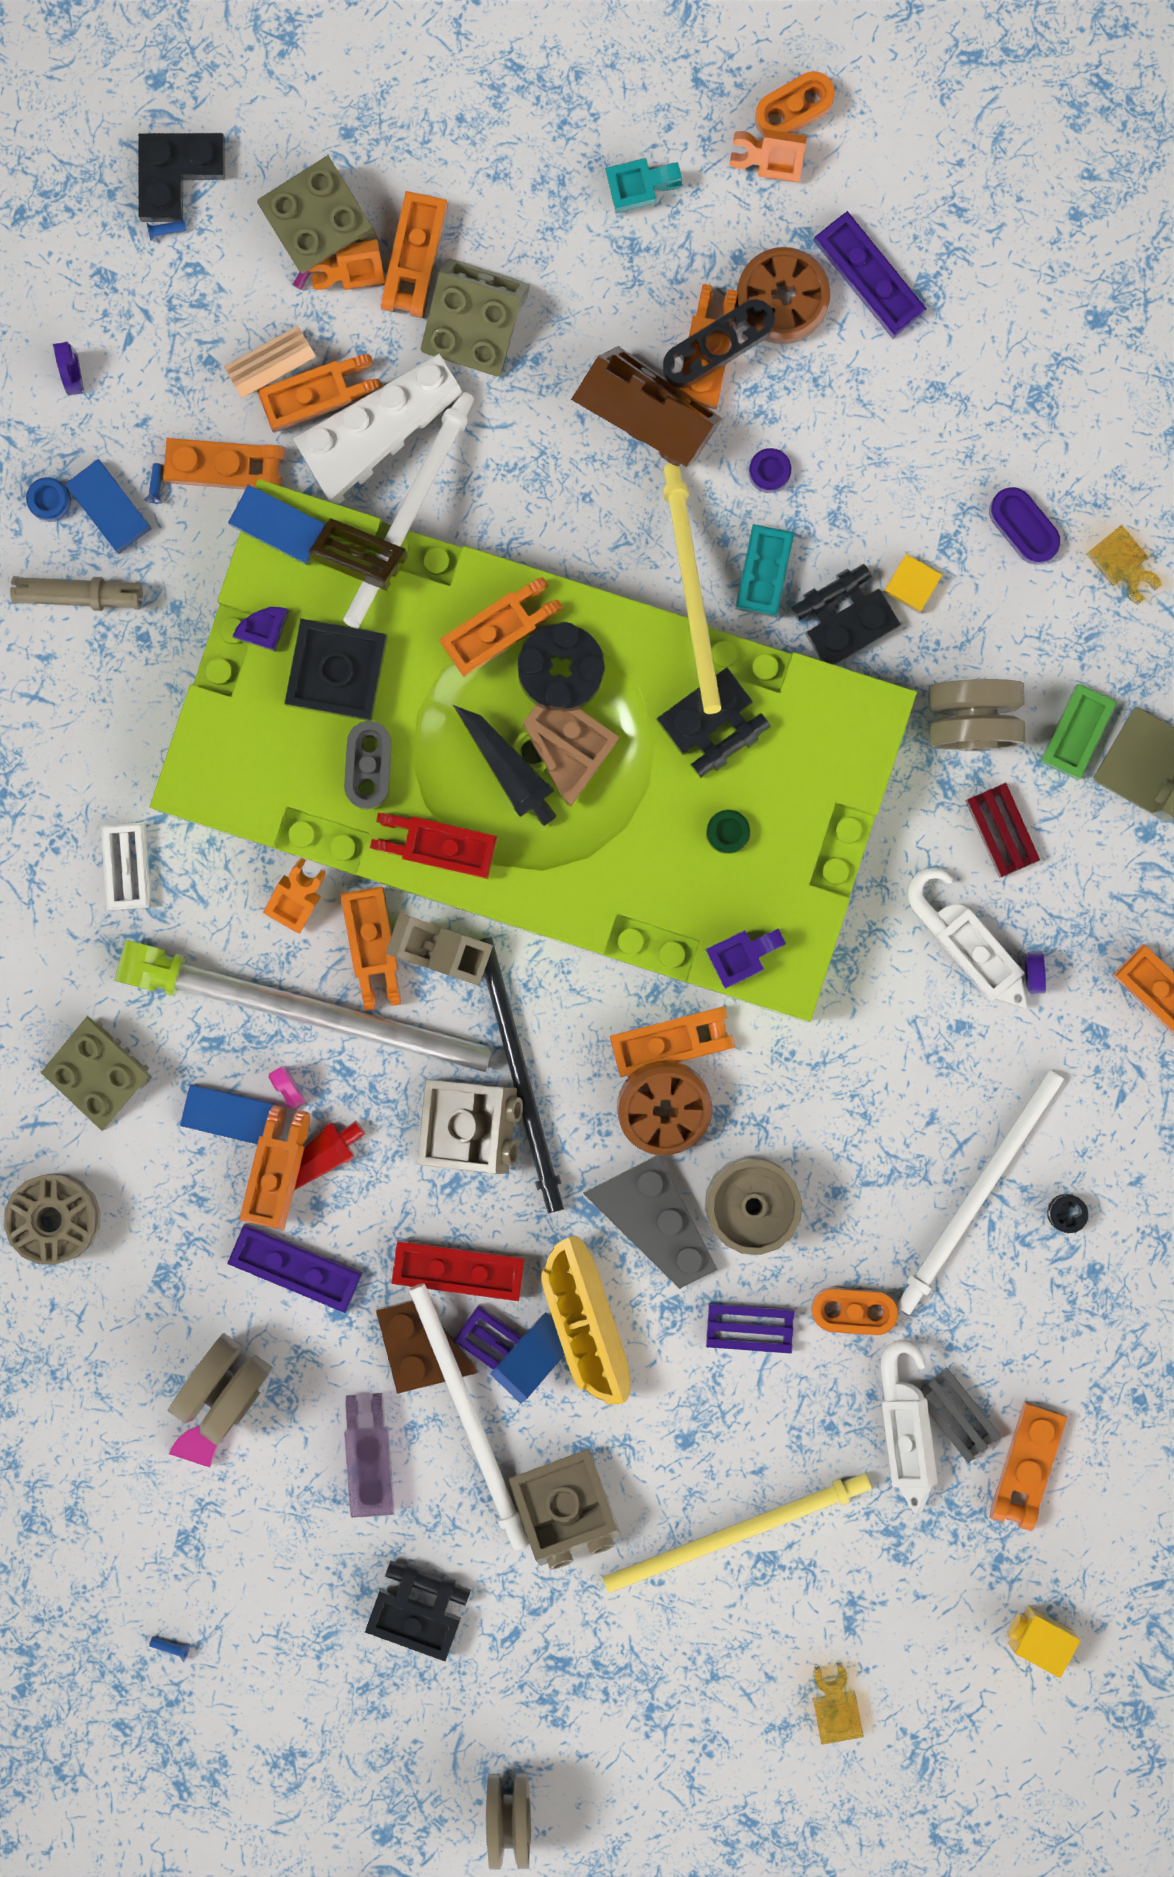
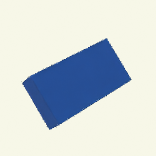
(108, 506)
(276, 524)
(225, 1114)
(530, 1359)

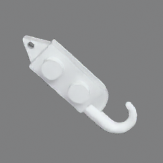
(968, 942)
(907, 1429)

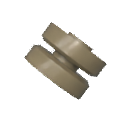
(976, 711)
(753, 1231)
(221, 1389)

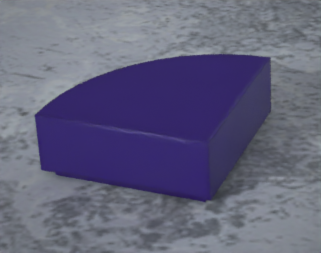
(69, 368)
(262, 628)

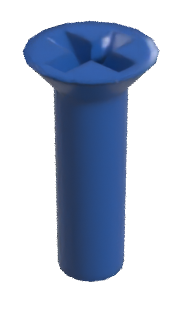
(167, 228)
(155, 483)
(169, 1647)

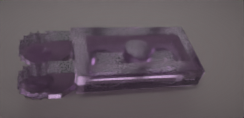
(368, 1461)

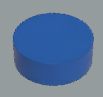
(48, 499)

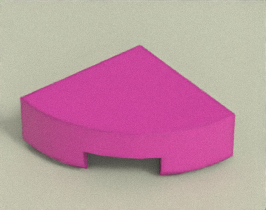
(285, 1083)
(194, 1447)

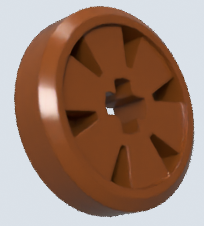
(797, 274)
(647, 1089)

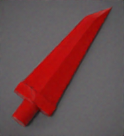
(327, 1152)

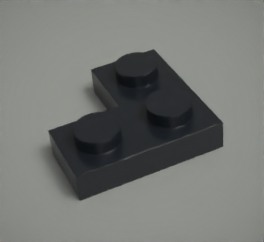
(169, 160)

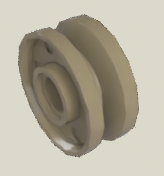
(25, 1219)
(508, 1821)

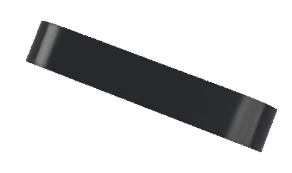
(750, 335)

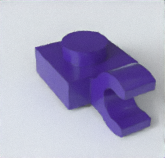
(739, 958)

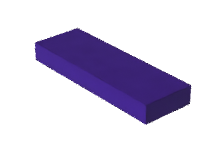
(869, 274)
(295, 1268)

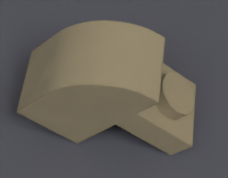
(439, 949)

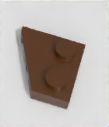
(410, 1351)

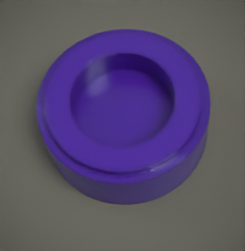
(769, 470)
(1035, 972)

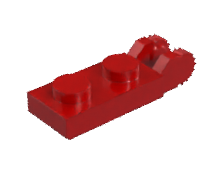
(439, 845)

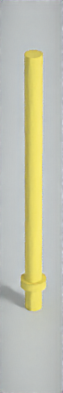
(676, 494)
(837, 1493)

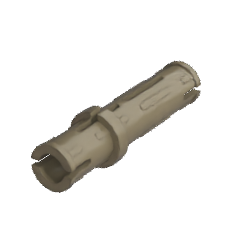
(91, 593)

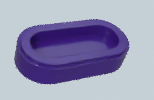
(1024, 525)

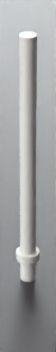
(453, 421)
(920, 1282)
(509, 1516)

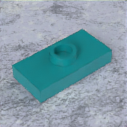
(764, 570)

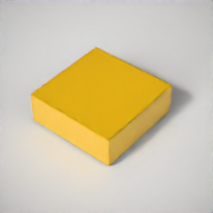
(912, 583)

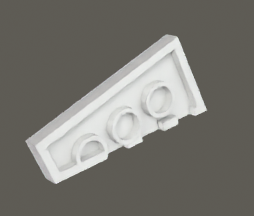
(361, 435)

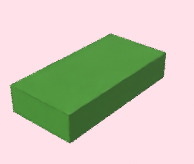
(1078, 731)

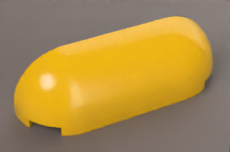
(585, 1322)

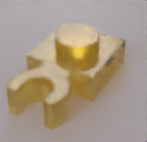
(1119, 559)
(837, 1710)

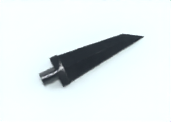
(517, 778)

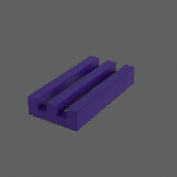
(497, 1324)
(750, 1345)

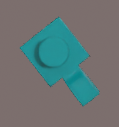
(634, 184)

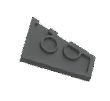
(654, 1217)

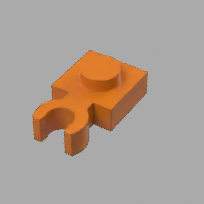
(778, 154)
(354, 265)
(295, 898)

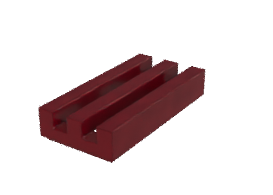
(1017, 822)

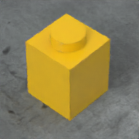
(1042, 1641)

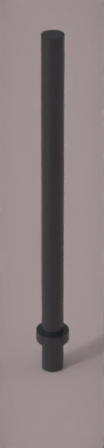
(547, 1180)

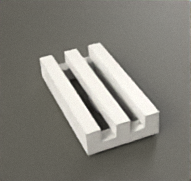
(142, 866)

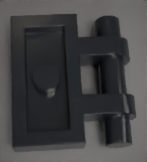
(853, 627)
(690, 725)
(412, 1622)

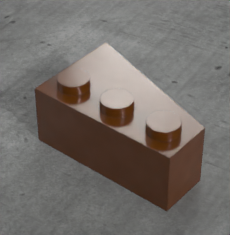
(646, 406)

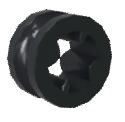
(1079, 1219)

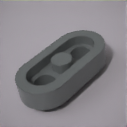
(368, 765)

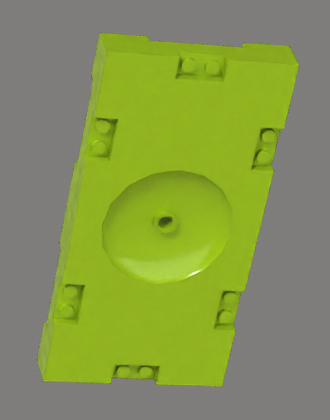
(632, 854)

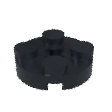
(564, 642)

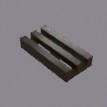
(355, 560)

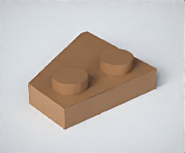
(569, 746)

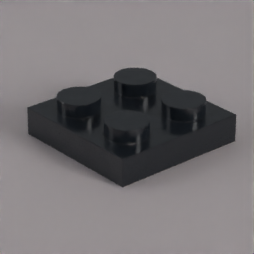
(336, 670)

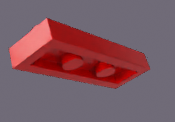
(458, 1270)

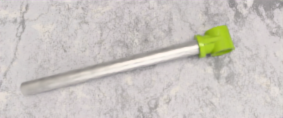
(152, 969)

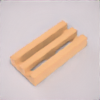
(270, 361)

